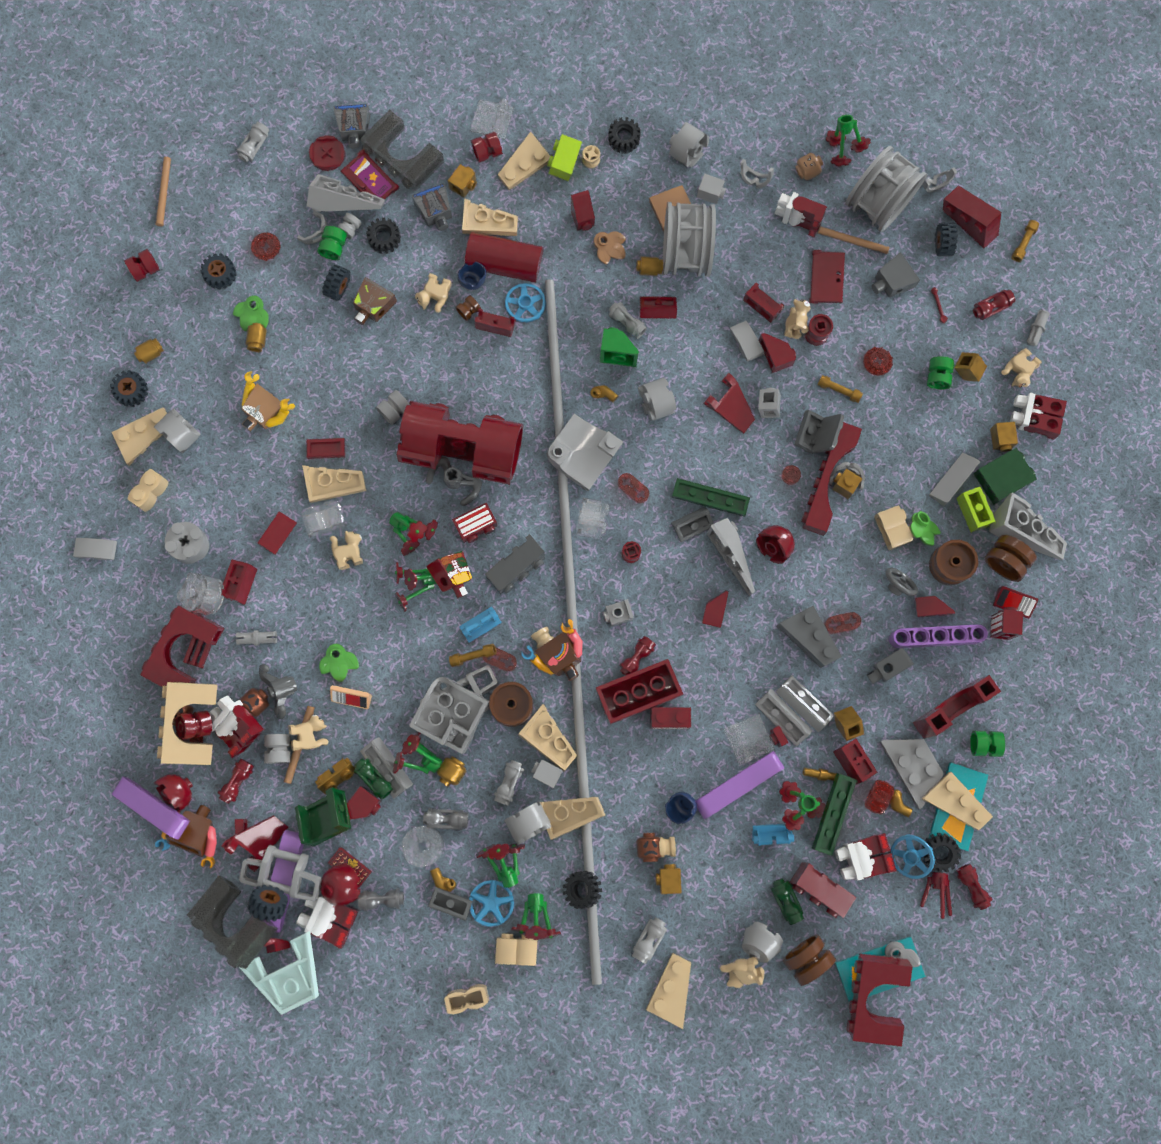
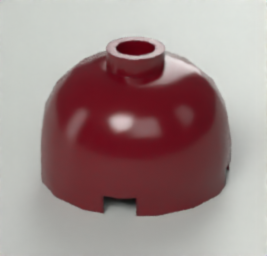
(776, 543)
(175, 790)
(340, 885)

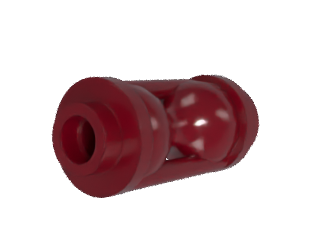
(1002, 300)
(642, 650)
(240, 773)
(969, 878)

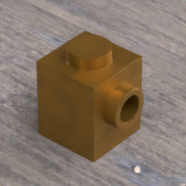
(462, 180)
(970, 366)
(1004, 436)
(846, 483)
(849, 723)
(669, 879)

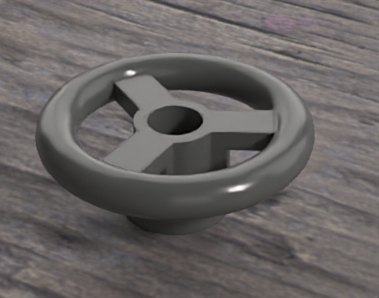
(899, 584)

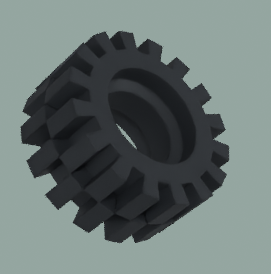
(624, 125)
(379, 226)
(953, 855)
(572, 891)

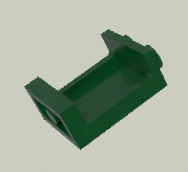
(1005, 475)
(323, 818)

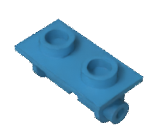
(480, 624)
(767, 833)

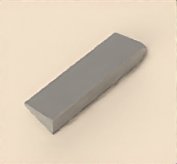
(954, 478)
(805, 703)
(782, 715)
(383, 761)

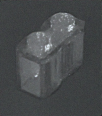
(323, 519)

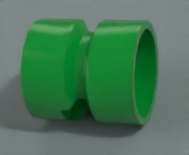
(331, 244)
(940, 373)
(990, 743)

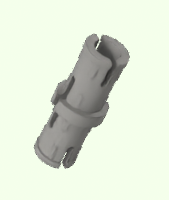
(256, 637)

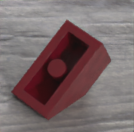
(582, 211)
(777, 352)
(363, 804)

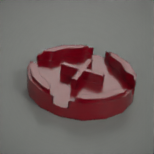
(327, 153)

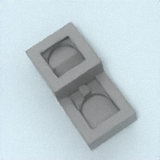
(747, 341)
(95, 548)

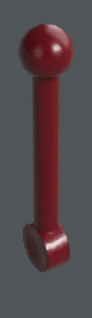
(943, 319)

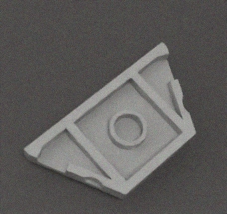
(914, 766)

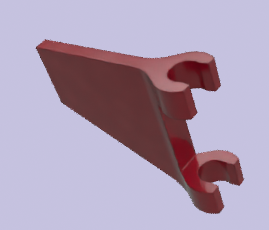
(732, 406)
(257, 838)

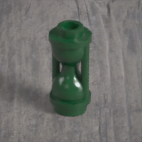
(379, 784)
(792, 910)

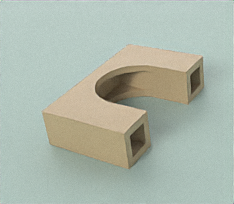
(173, 748)

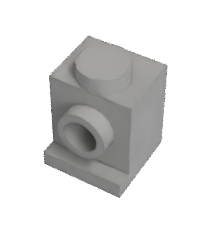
(769, 403)
(626, 613)

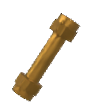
(1020, 252)
(825, 382)
(458, 659)

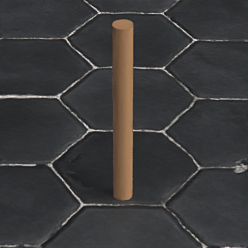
(163, 191)
(853, 240)
(296, 753)

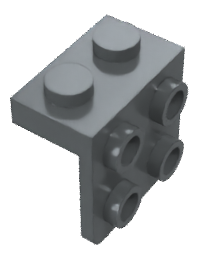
(818, 432)

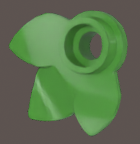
(251, 315)
(924, 528)
(338, 665)

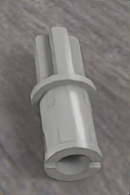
(1038, 327)

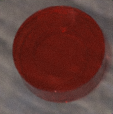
(791, 475)

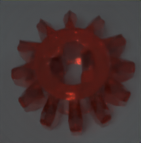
(879, 797)

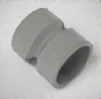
(393, 407)
(277, 748)

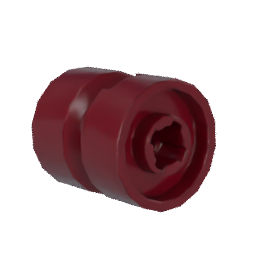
(486, 147)
(142, 265)
(819, 329)
(192, 725)

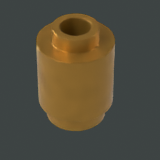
(649, 266)
(256, 337)
(148, 350)

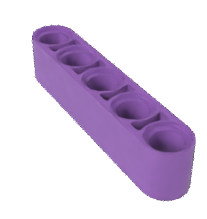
(946, 633)
(739, 785)
(150, 807)
(284, 869)

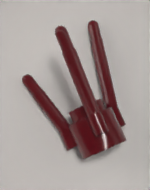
(940, 882)

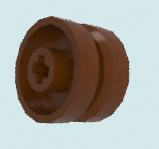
(1010, 558)
(953, 562)
(523, 704)
(809, 960)

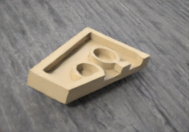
(524, 162)
(488, 221)
(138, 435)
(332, 483)
(546, 738)
(957, 801)
(571, 814)
(671, 991)

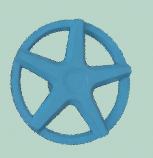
(525, 302)
(913, 857)
(491, 903)

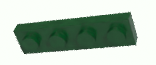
(710, 497)
(834, 814)

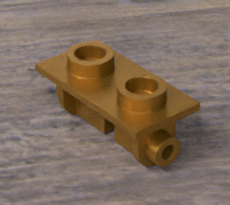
(343, 771)

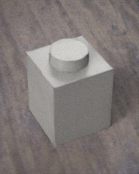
(711, 189)
(546, 773)

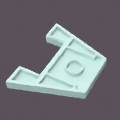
(291, 984)

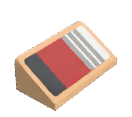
(350, 697)

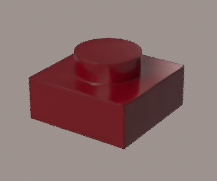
(778, 737)

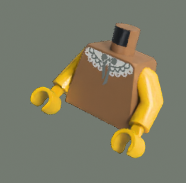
(262, 406)

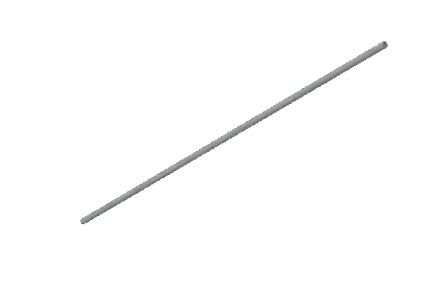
(572, 615)

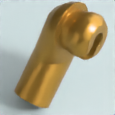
(603, 391)
(898, 806)
(442, 882)

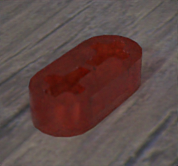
(631, 491)
(843, 627)
(500, 665)

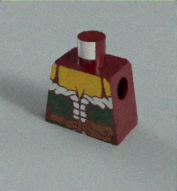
(451, 573)

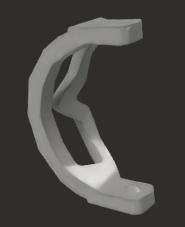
(744, 168)
(950, 174)
(308, 240)
(851, 466)

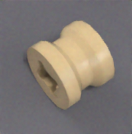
(588, 153)
(542, 636)
(667, 846)

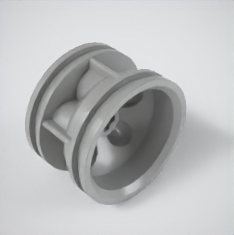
(886, 188)
(689, 238)

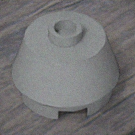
(761, 942)

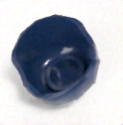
(472, 276)
(681, 807)

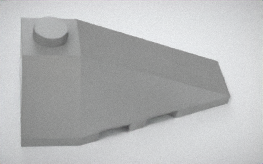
(329, 195)
(1019, 521)
(727, 542)

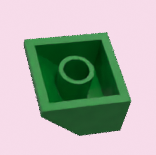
(617, 348)

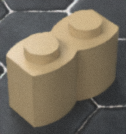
(148, 489)
(894, 527)
(515, 950)
(461, 999)

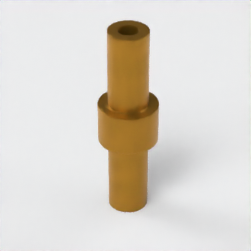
(820, 774)

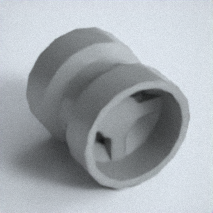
(349, 225)

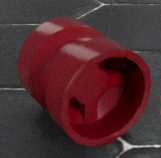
(632, 555)

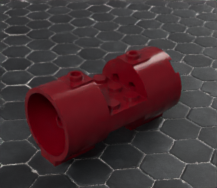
(430, 434)

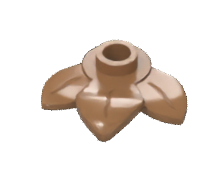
(612, 248)

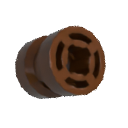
(467, 308)

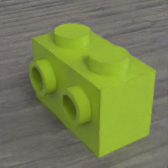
(565, 156)
(975, 509)

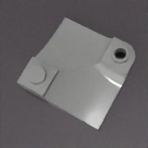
(583, 451)
(449, 714)

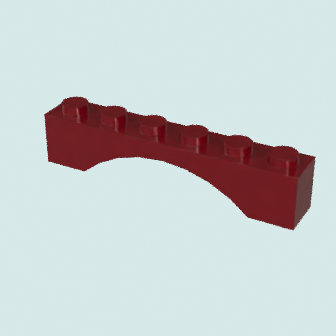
(819, 512)

